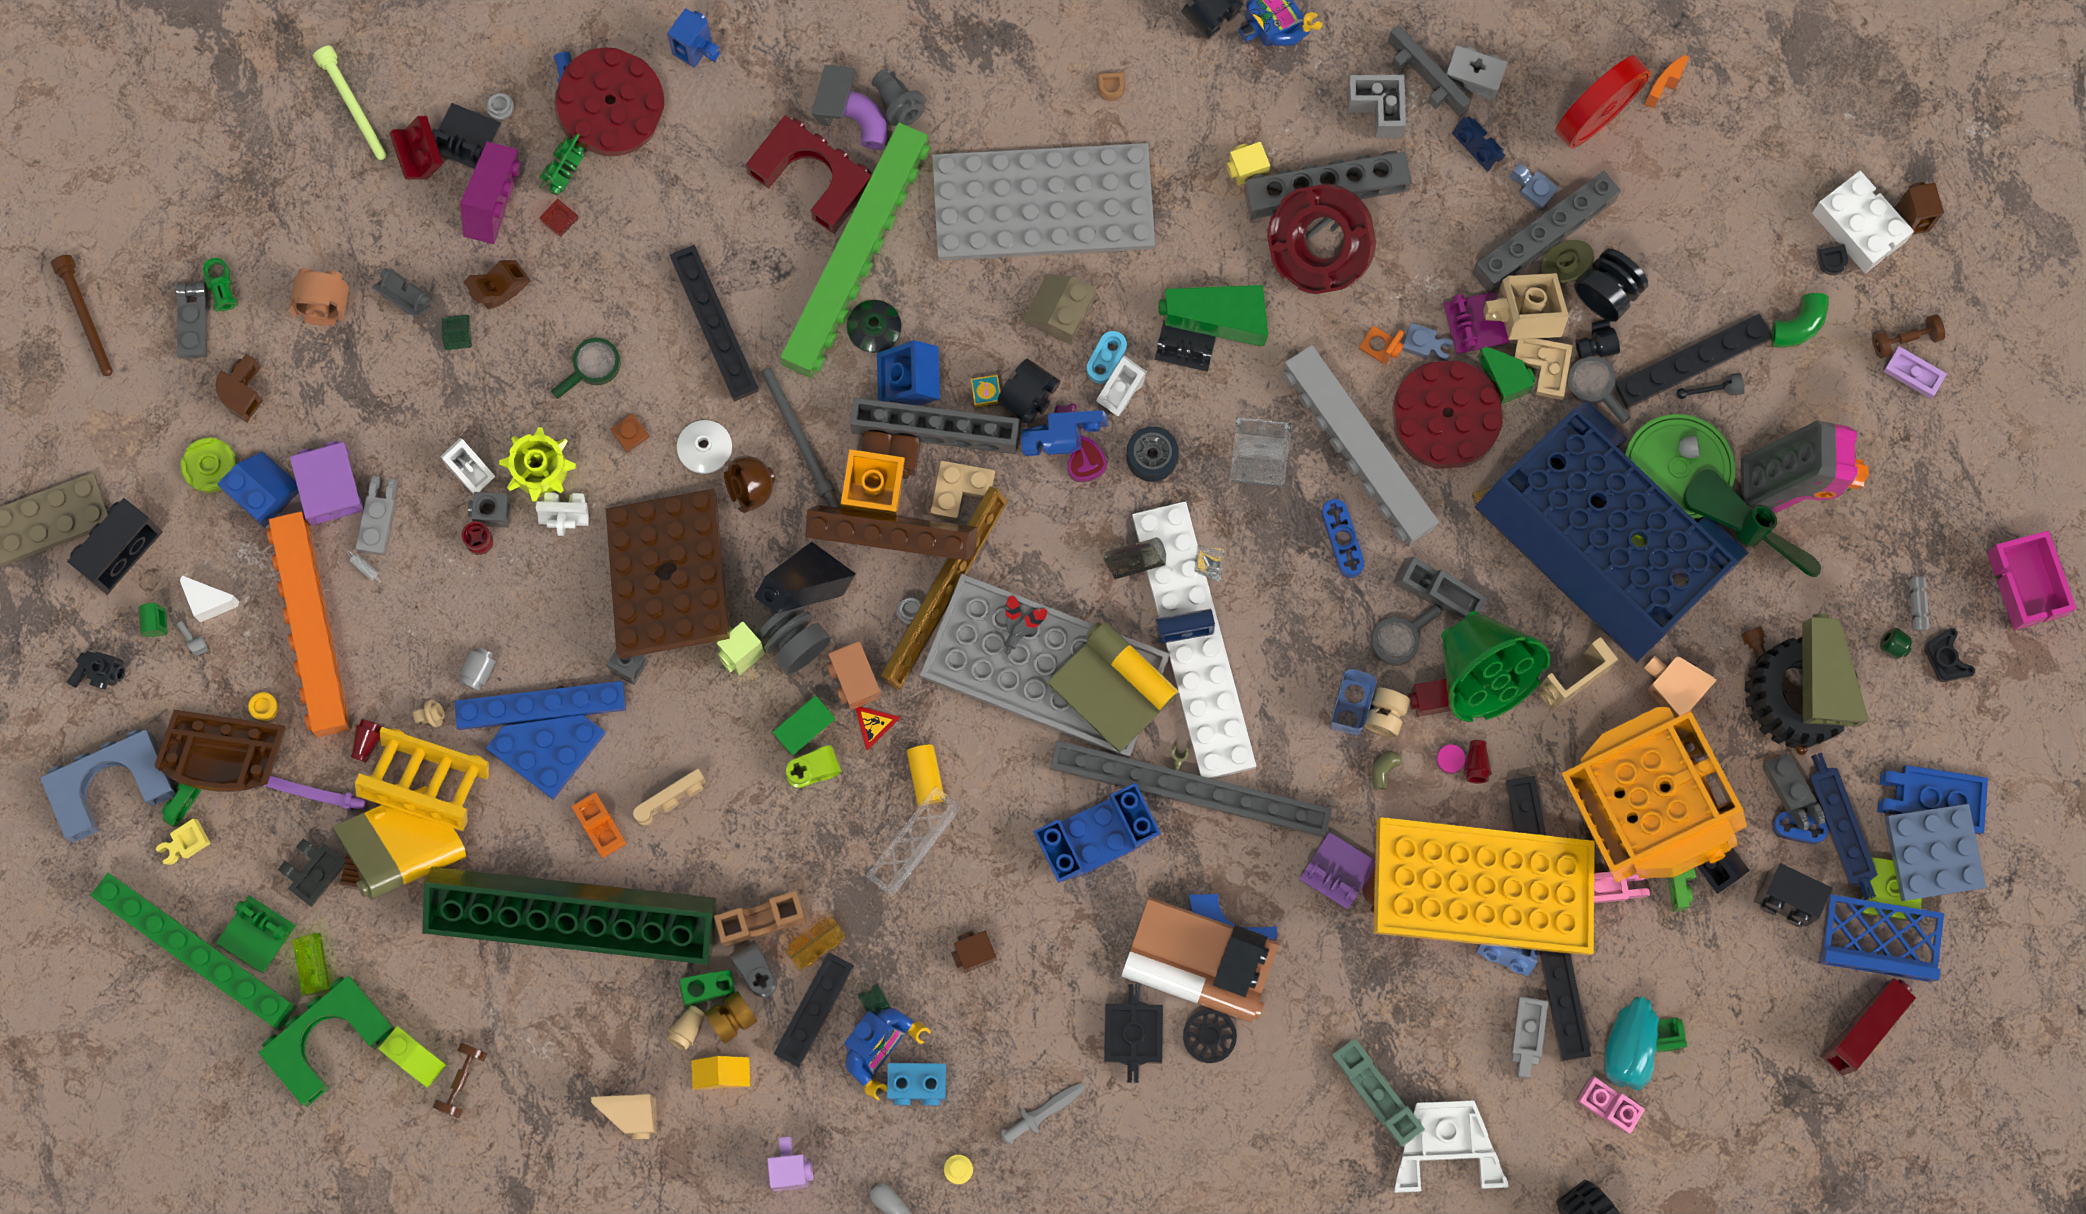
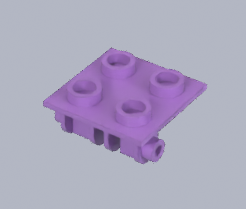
(1338, 870)

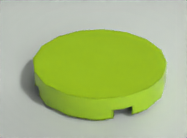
(207, 463)

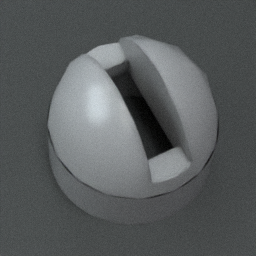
(1689, 447)

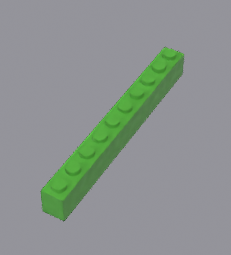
(855, 250)

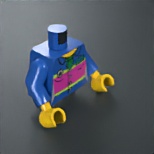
(1277, 22)
(874, 1041)

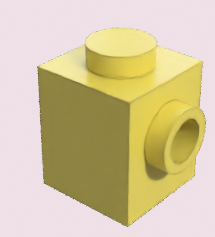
(1247, 161)

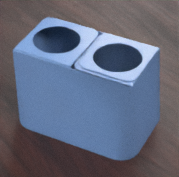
(1368, 683)

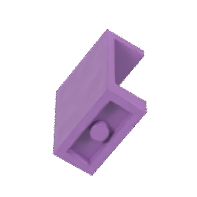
(326, 483)

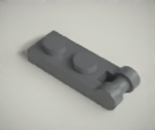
(192, 320)

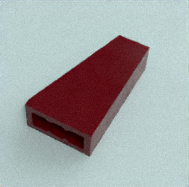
(1869, 1027)

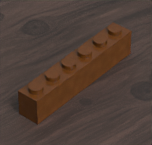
(891, 532)

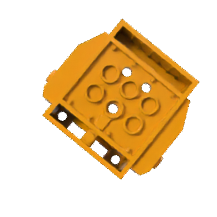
(1673, 827)

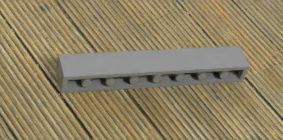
(1360, 446)

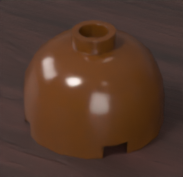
(748, 482)

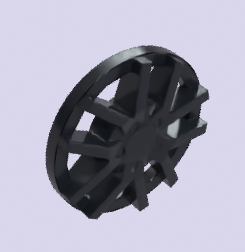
(1209, 1036)

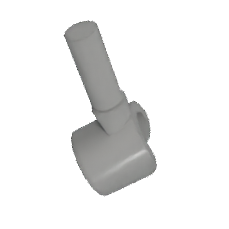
(196, 645)

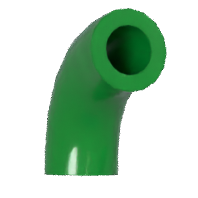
(1803, 326)

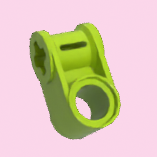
(817, 767)

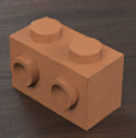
(854, 676)

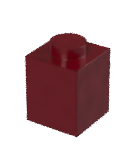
(1429, 698)

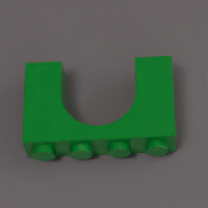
(287, 1051)

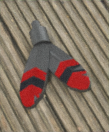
(1019, 628)

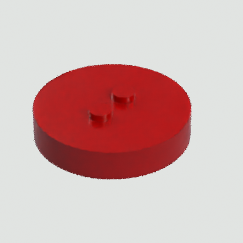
(1602, 101)

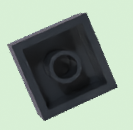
(1792, 895)

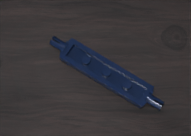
(1843, 826)

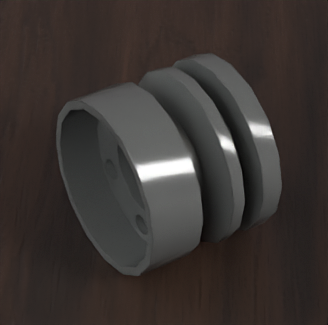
(796, 641)

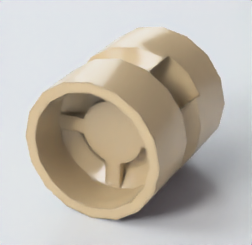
(1389, 703)

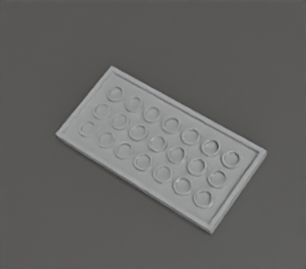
(1043, 202)
(973, 661)

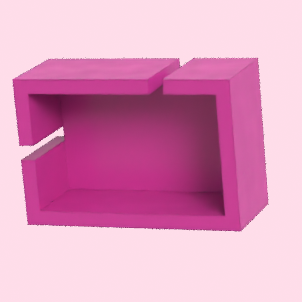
(2031, 580)

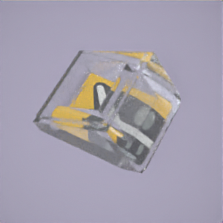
(1209, 562)

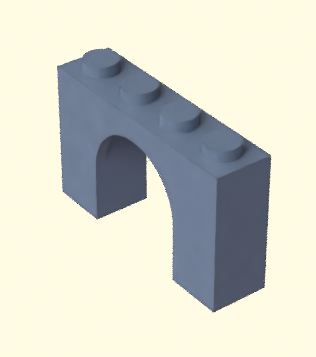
(69, 784)

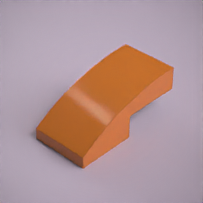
(1668, 78)
(599, 825)

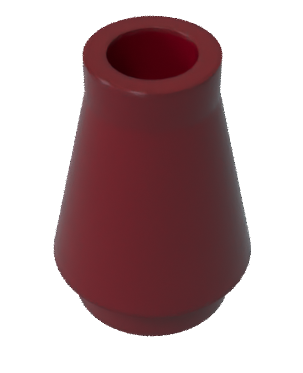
(366, 738)
(1477, 764)

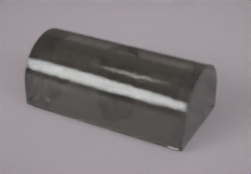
(1136, 558)

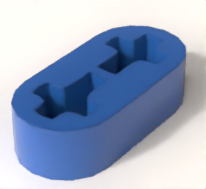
(1795, 833)

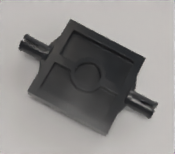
(1133, 1033)

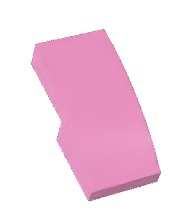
(1610, 1105)

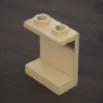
(1599, 658)

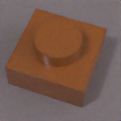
(629, 433)

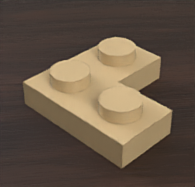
(1551, 359)
(954, 482)

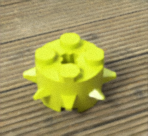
(538, 449)

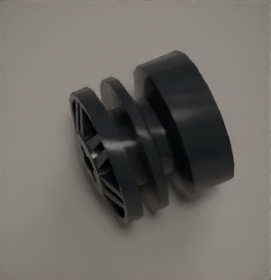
(1611, 284)

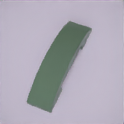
(1377, 1093)

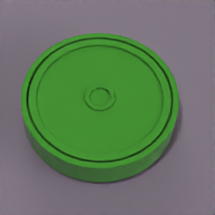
(1657, 454)

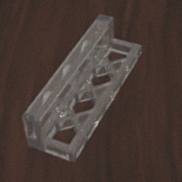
(921, 850)

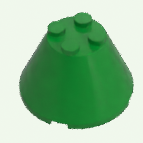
(1489, 666)

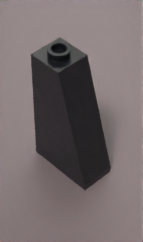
(804, 580)

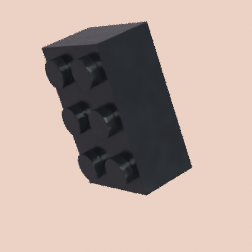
(114, 545)

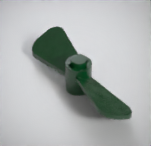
(1717, 501)

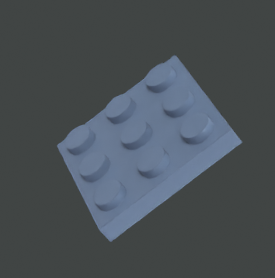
(1935, 852)

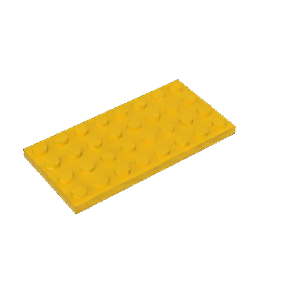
(1484, 886)

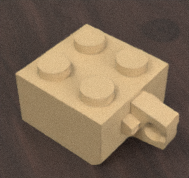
(1529, 306)

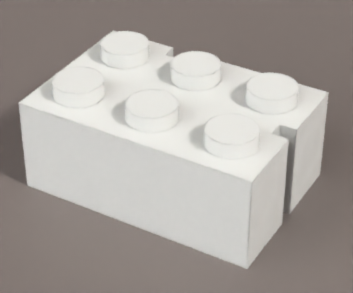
(1862, 222)

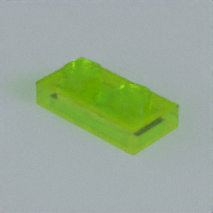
(311, 964)

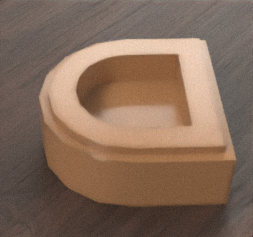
(1111, 85)

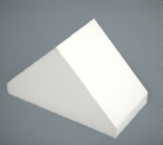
(467, 466)
(206, 600)

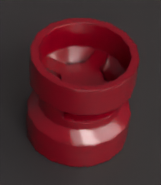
(475, 533)

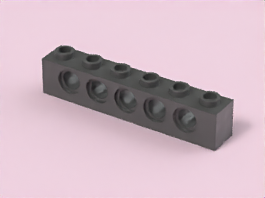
(1394, 165)
(1546, 231)
(936, 425)

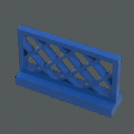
(1878, 963)

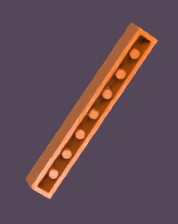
(309, 625)

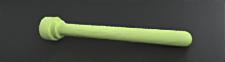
(326, 58)

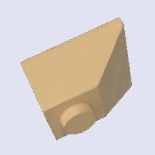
(630, 1113)

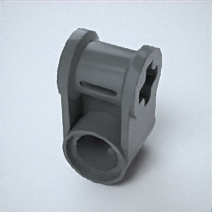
(752, 966)

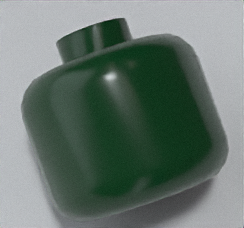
(1896, 643)

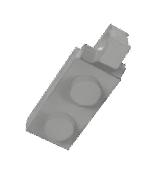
(1528, 1034)

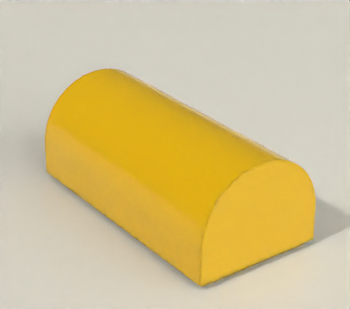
(924, 772)

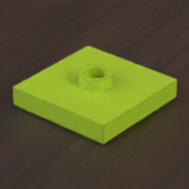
(1887, 890)

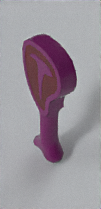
(1088, 461)

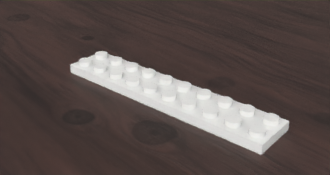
(1197, 663)

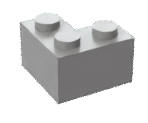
(1382, 96)

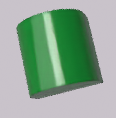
(152, 620)

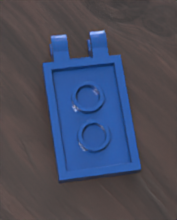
(1933, 789)

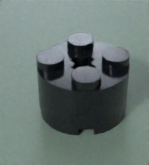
(1210, 14)
(1028, 391)

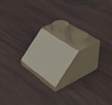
(1061, 306)

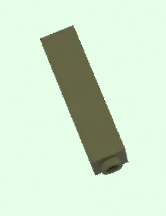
(1829, 677)

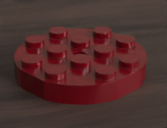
(606, 127)
(1444, 440)

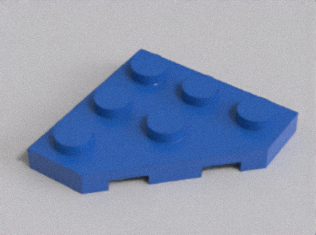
(547, 750)

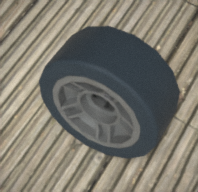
(1148, 440)

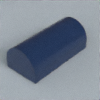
(1185, 626)

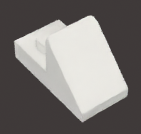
(1121, 386)

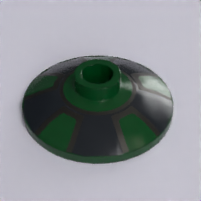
(874, 338)

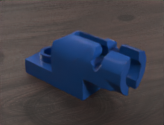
(1062, 433)

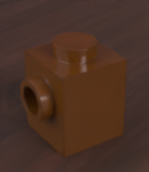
(973, 951)

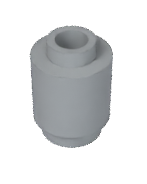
(477, 668)

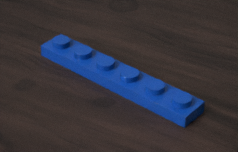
(540, 705)

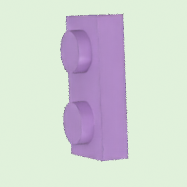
(1915, 372)

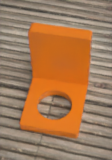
(1392, 345)

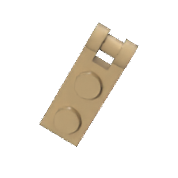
(669, 797)

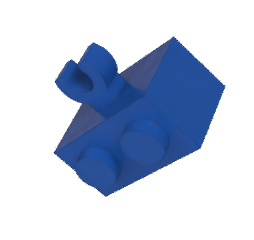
(692, 39)

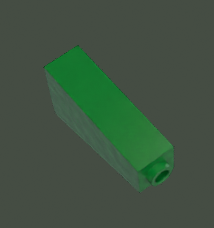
(1221, 312)

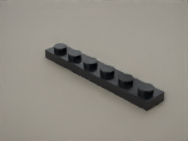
(714, 323)
(1693, 361)

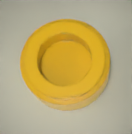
(263, 706)

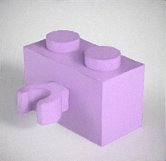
(789, 1170)

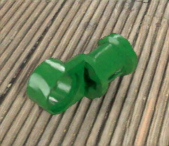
(220, 286)

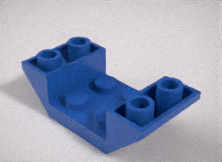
(1097, 834)

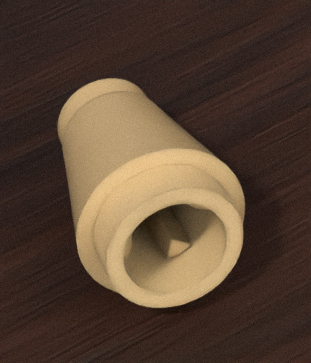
(685, 1029)

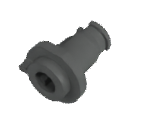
(902, 104)

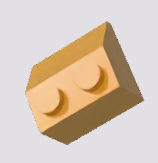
(873, 482)

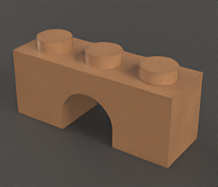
(747, 924)

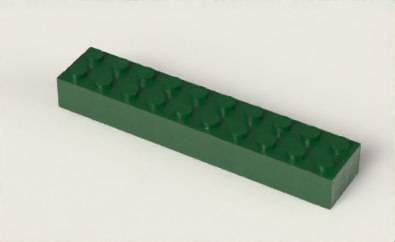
(568, 915)

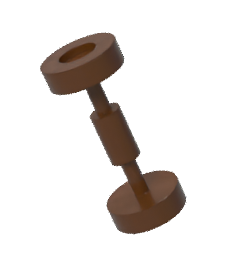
(1934, 329)
(459, 1080)

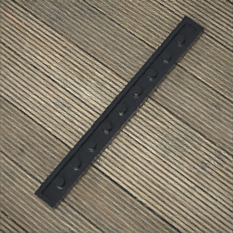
(1556, 966)

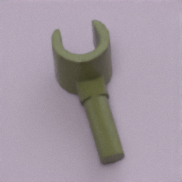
(1178, 758)

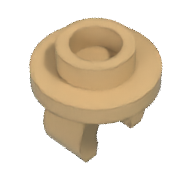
(431, 714)

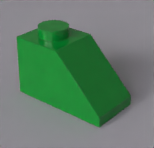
(1506, 373)

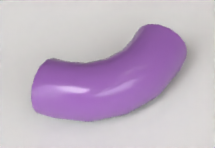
(870, 119)

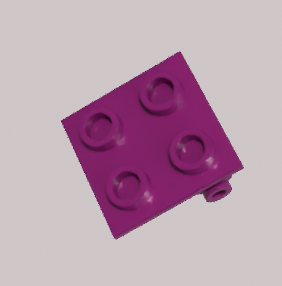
(1469, 326)

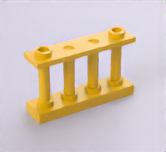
(425, 804)

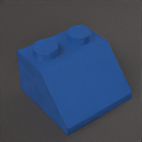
(909, 374)
(259, 487)

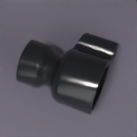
(1603, 341)

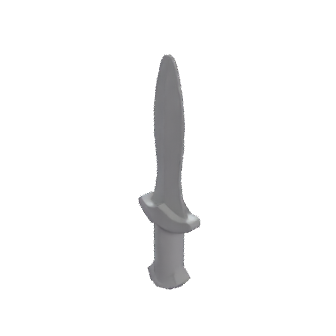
(1033, 1119)

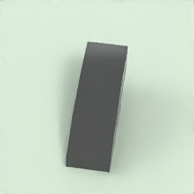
(1438, 588)

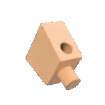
(1678, 684)

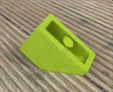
(412, 1056)

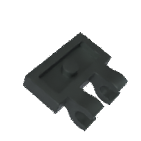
(318, 873)

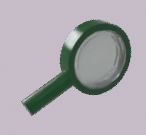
(594, 363)

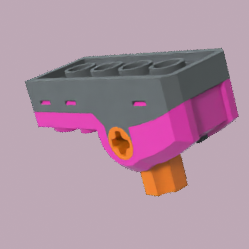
(1803, 465)

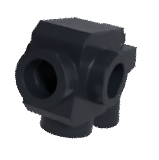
(98, 667)

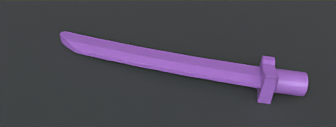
(348, 801)

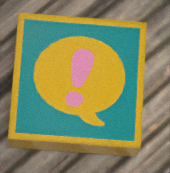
(985, 390)

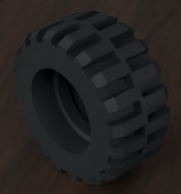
(1770, 705)

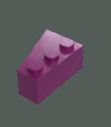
(489, 192)

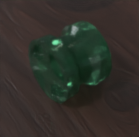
(874, 999)

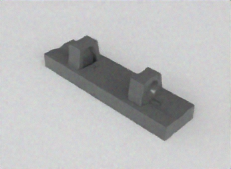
(1444, 87)

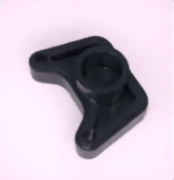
(1945, 658)

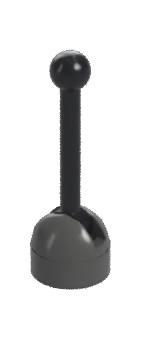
(1732, 384)

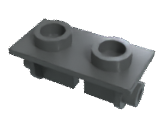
(412, 299)

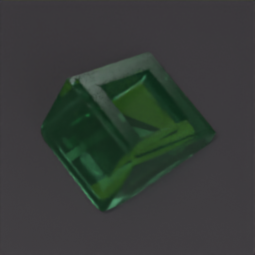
(456, 332)

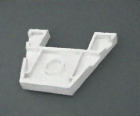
(1450, 1133)

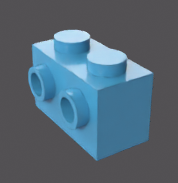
(916, 1083)

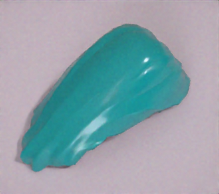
(1632, 1045)

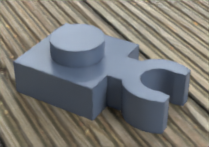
(1422, 341)

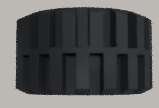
(1585, 1199)

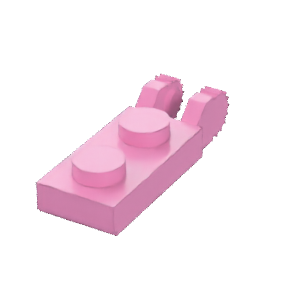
(1608, 891)

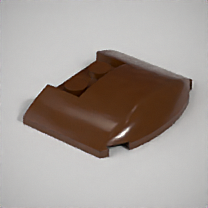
(219, 751)

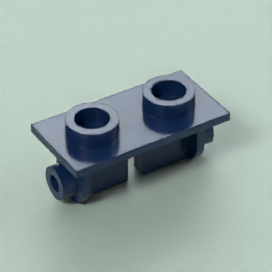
(1471, 136)

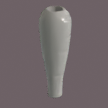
(887, 1200)

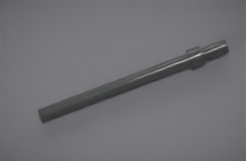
(824, 487)

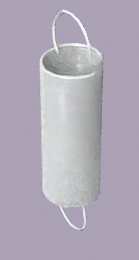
(363, 566)

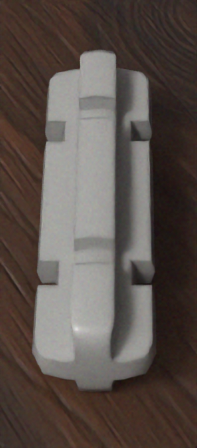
(1919, 603)

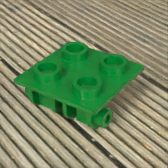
(567, 157)
(255, 933)

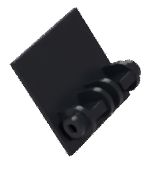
(464, 135)
(1185, 348)

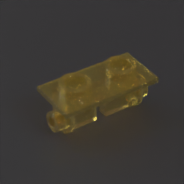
(826, 937)

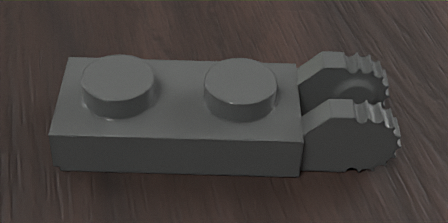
(1793, 791)

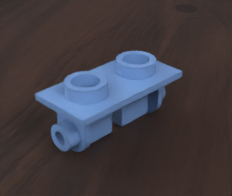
(1517, 959)

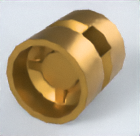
(731, 1017)

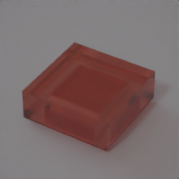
(559, 218)

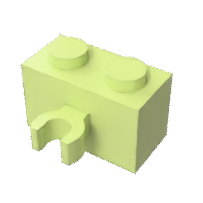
(740, 650)

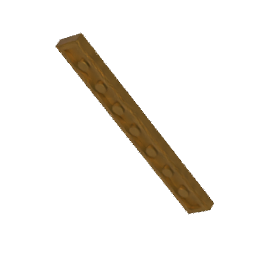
(941, 594)

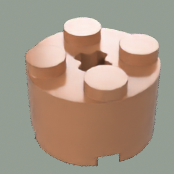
(319, 297)

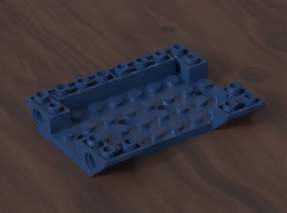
(1591, 549)

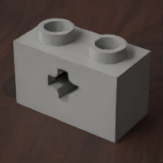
(1483, 83)

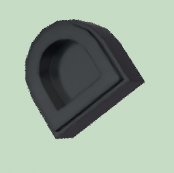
(1832, 260)

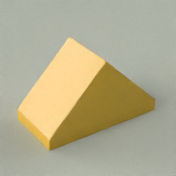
(720, 1072)

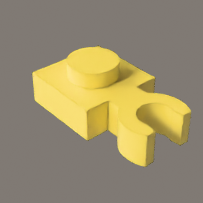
(186, 841)

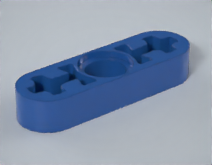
(1341, 560)

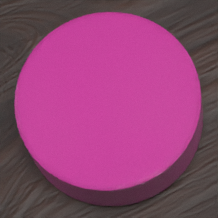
(1450, 759)

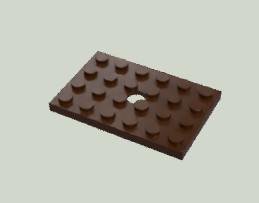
(673, 612)

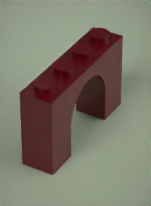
(792, 142)

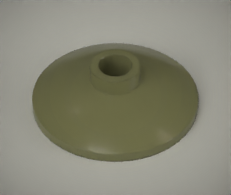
(1568, 260)

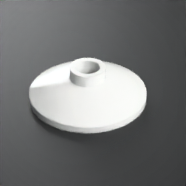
(704, 459)

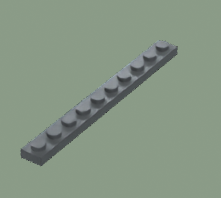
(1191, 789)

